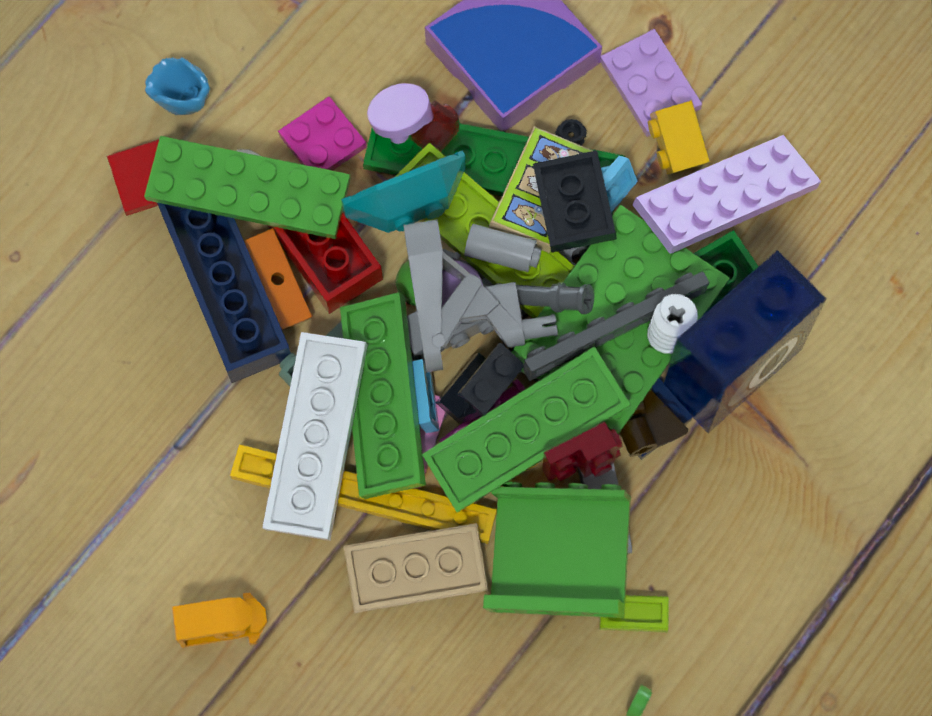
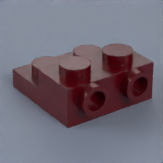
(590, 451)

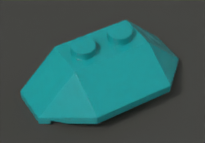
(408, 197)

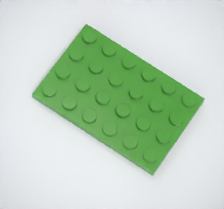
(621, 274)

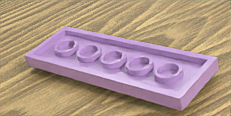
(726, 193)

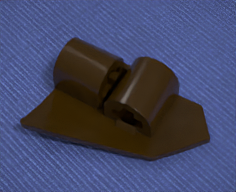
(651, 427)

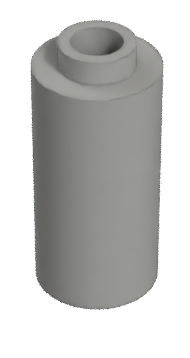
(502, 248)

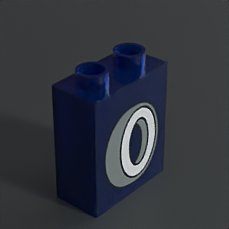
(743, 341)

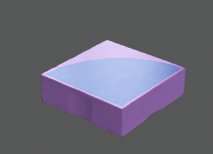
(512, 53)

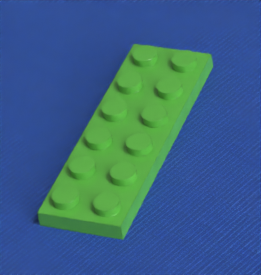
(247, 187)
(386, 407)
(524, 428)

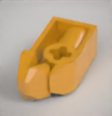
(219, 621)

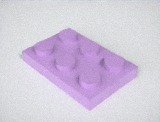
(647, 77)

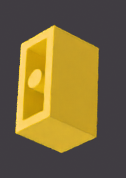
(678, 138)

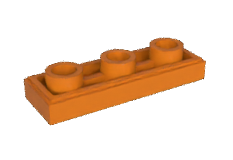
(270, 262)

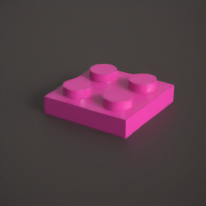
(322, 137)

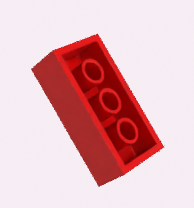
(332, 267)

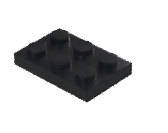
(574, 201)

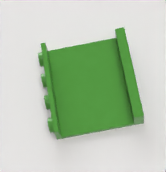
(560, 550)

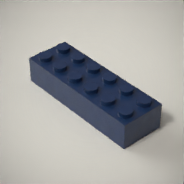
(227, 290)

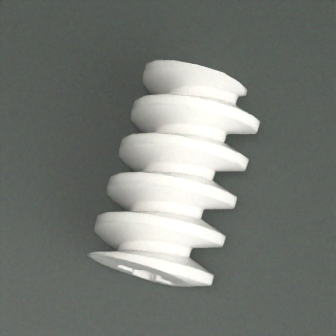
(670, 321)

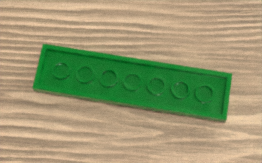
(488, 155)

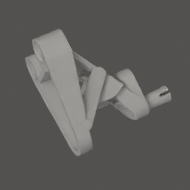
(466, 304)

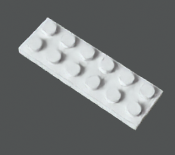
(315, 436)

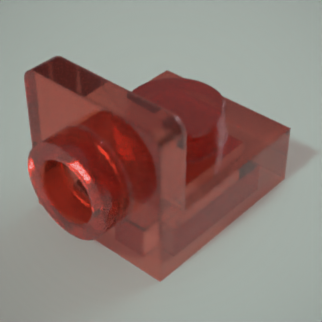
(441, 128)

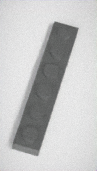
(602, 331)

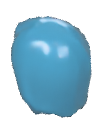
(178, 86)

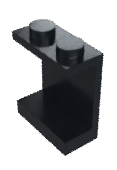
(480, 384)

